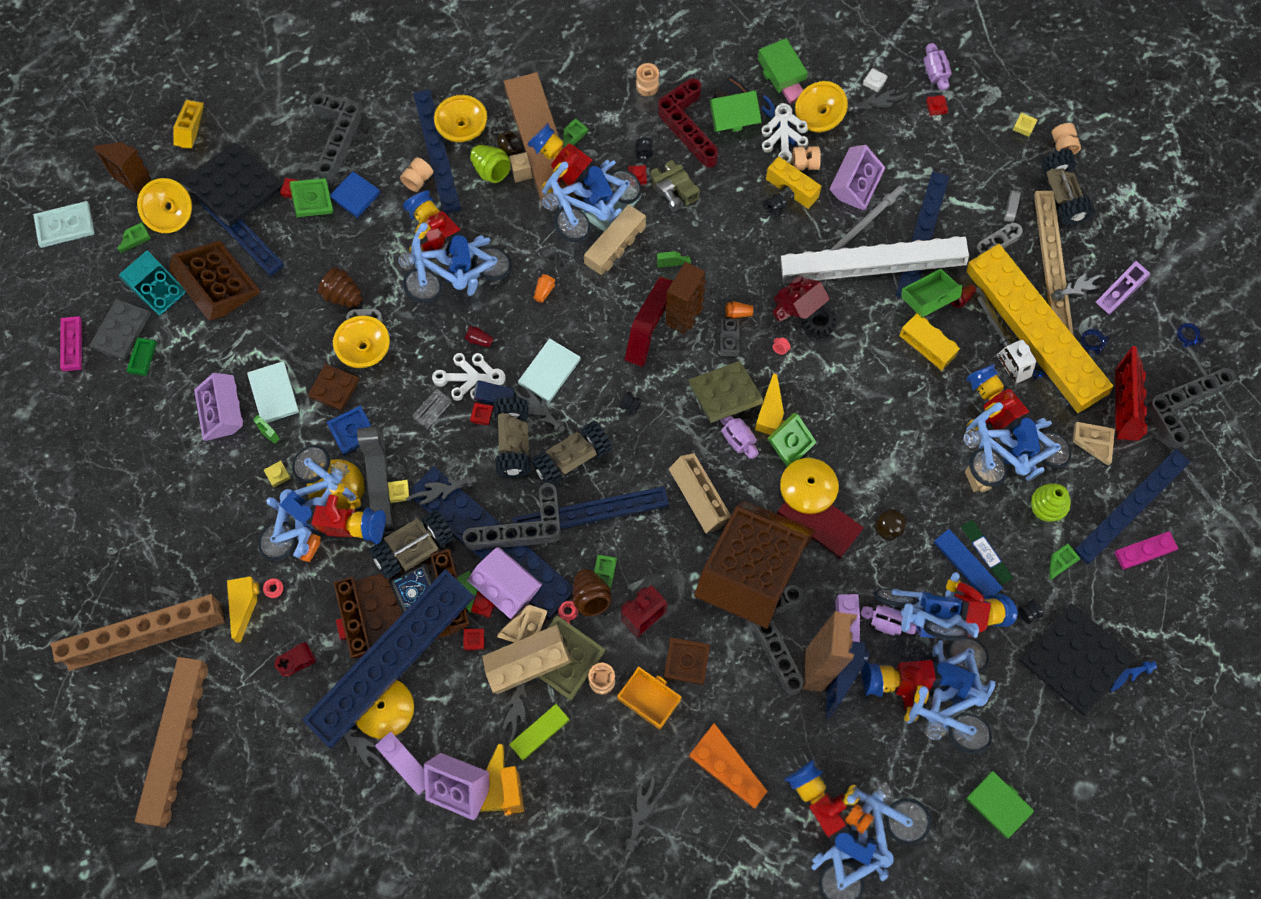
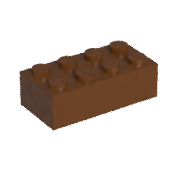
(685, 298)

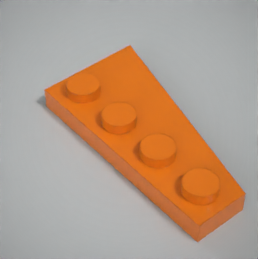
(724, 763)

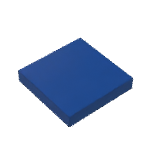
(355, 194)
(345, 429)

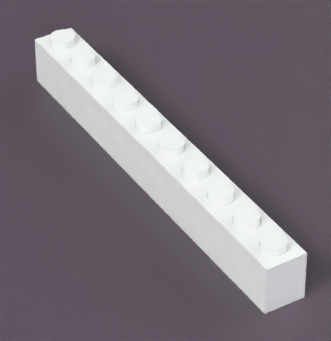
(875, 259)

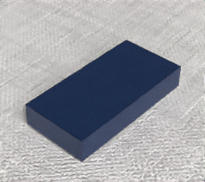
(490, 392)

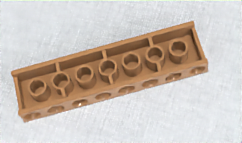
(530, 116)
(138, 632)
(828, 652)

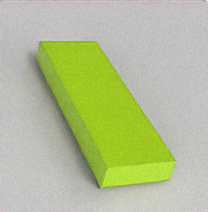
(539, 732)

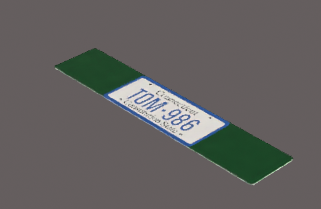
(987, 552)

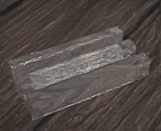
(435, 415)

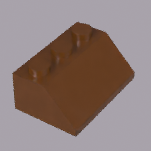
(124, 165)

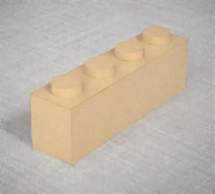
(615, 240)
(700, 493)

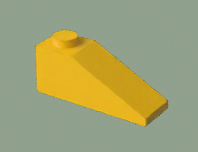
(187, 124)
(772, 409)
(242, 601)
(495, 795)

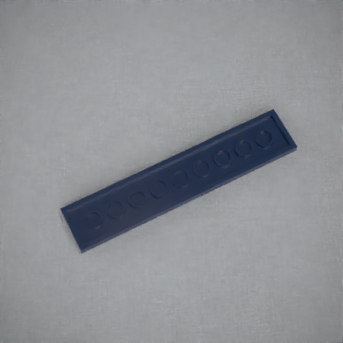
(464, 513)
(388, 659)

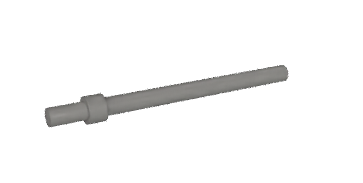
(888, 200)

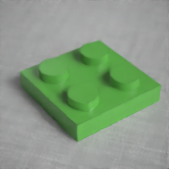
(311, 197)
(791, 439)

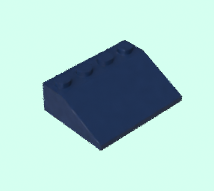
(842, 682)

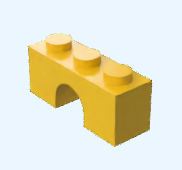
(804, 188)

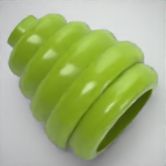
(490, 163)
(1051, 502)

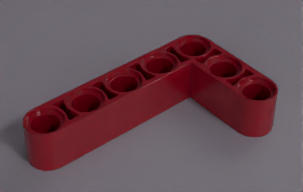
(688, 94)
(646, 322)

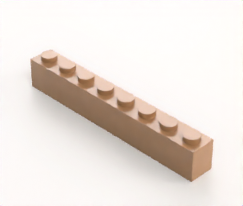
(171, 743)

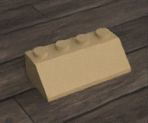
(526, 659)

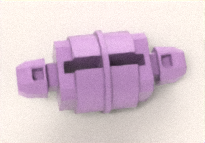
(937, 66)
(739, 436)
(885, 625)

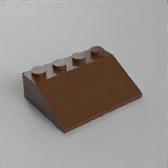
(213, 279)

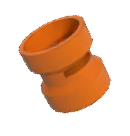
(855, 816)

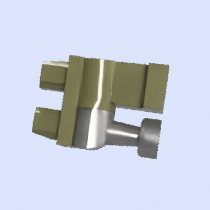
(674, 180)

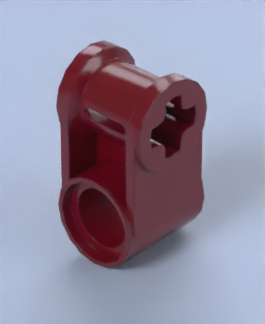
(296, 659)

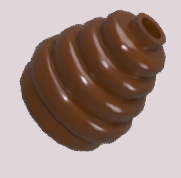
(339, 288)
(590, 593)

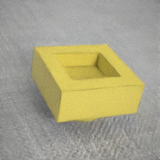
(1025, 124)
(277, 474)
(398, 491)

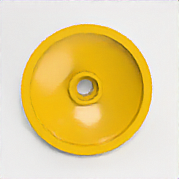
(821, 97)
(458, 111)
(153, 205)
(359, 332)
(353, 481)
(805, 496)
(392, 717)

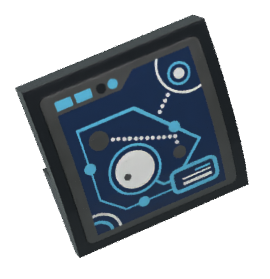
(410, 586)

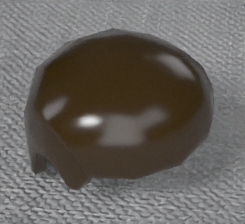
(509, 143)
(890, 524)

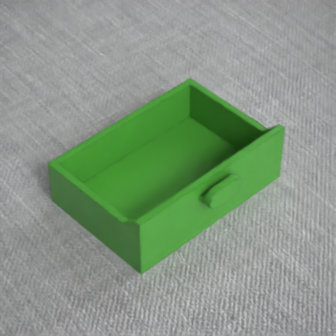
(781, 65)
(735, 111)
(931, 293)
(999, 804)

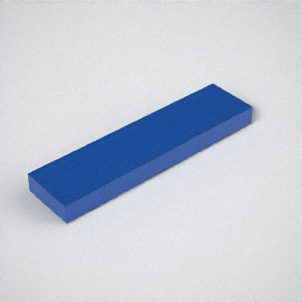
(967, 564)

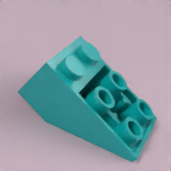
(152, 283)

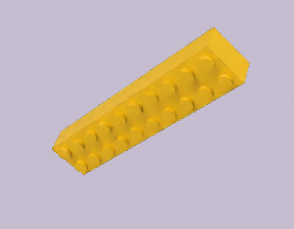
(1039, 328)

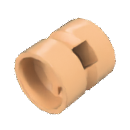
(647, 79)
(1066, 137)
(806, 158)
(416, 174)
(601, 678)

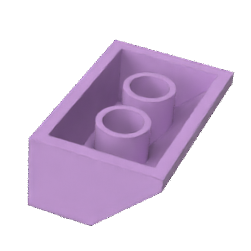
(857, 177)
(218, 406)
(504, 582)
(456, 785)

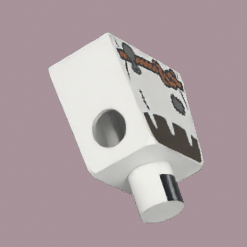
(1017, 361)

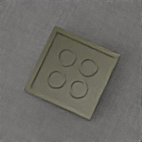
(725, 391)
(583, 654)

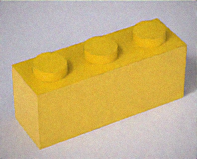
(929, 341)

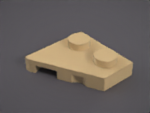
(1095, 440)
(524, 624)

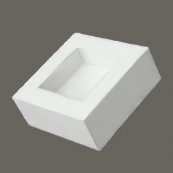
(875, 80)

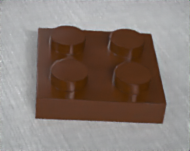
(333, 387)
(687, 661)

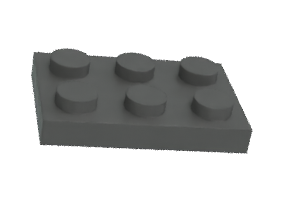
(120, 329)

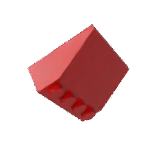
(1130, 397)

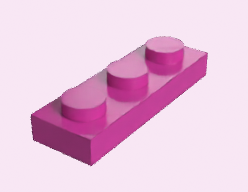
(71, 344)
(1146, 550)

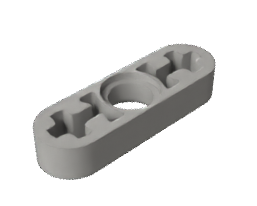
(1002, 233)

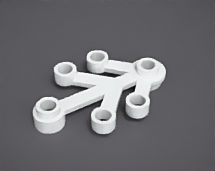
(784, 131)
(471, 377)

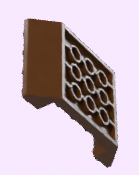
(753, 563)
(371, 607)

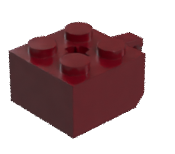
(799, 298)
(643, 610)

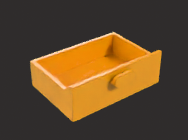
(649, 697)
(512, 791)

